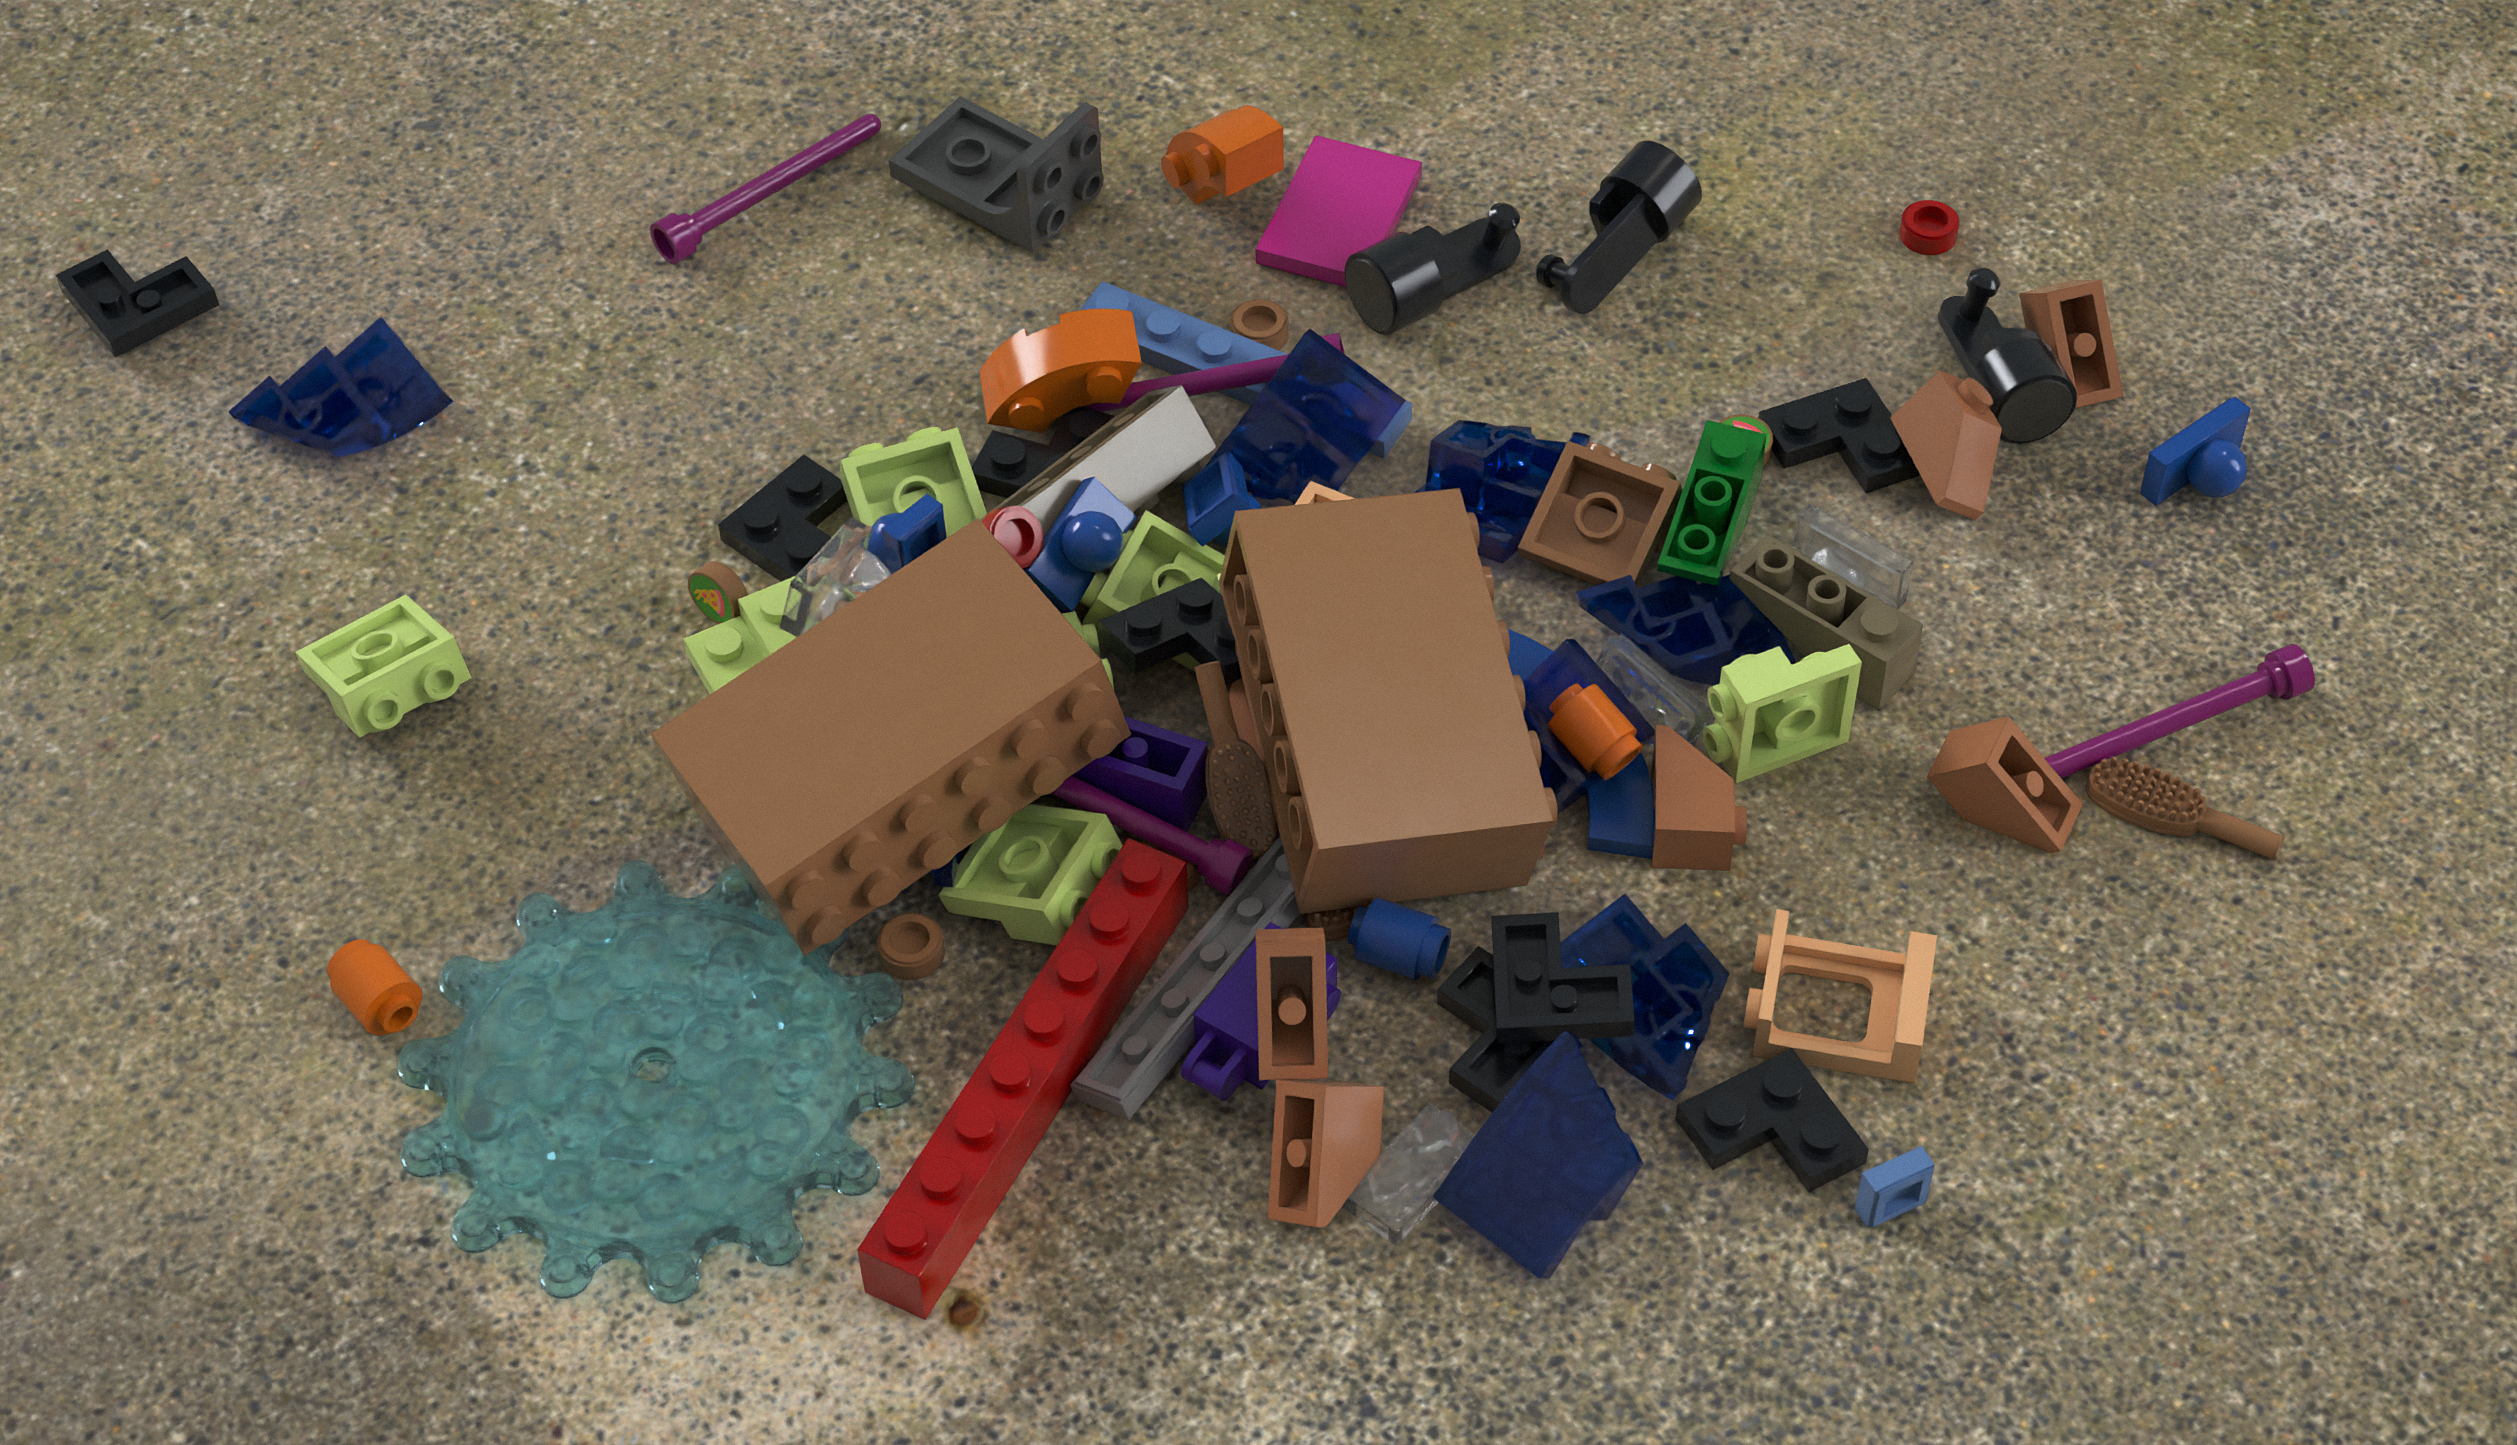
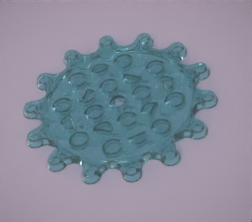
(667, 1167)

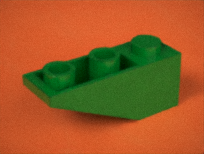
(1714, 503)

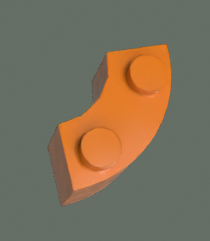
(1225, 153)
(1060, 368)

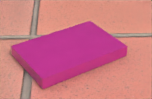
(1335, 207)

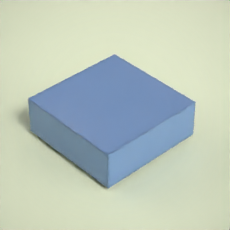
(1894, 1187)

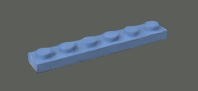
(1188, 344)

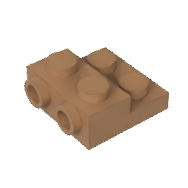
(1601, 515)

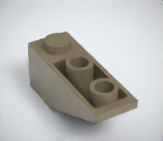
(1826, 612)

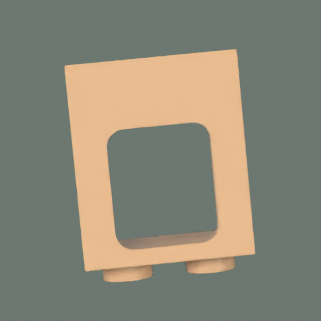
(1897, 1006)

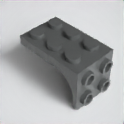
(1004, 173)

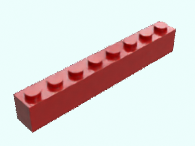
(1023, 1080)

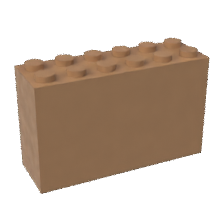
(1384, 700)
(893, 735)

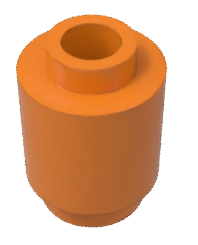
(1594, 730)
(374, 987)

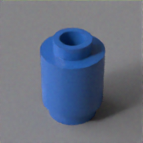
(1399, 939)

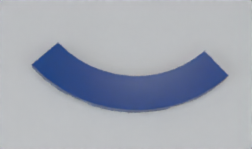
(1617, 808)

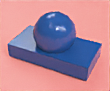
(2201, 455)
(1214, 497)
(907, 535)
(1080, 544)

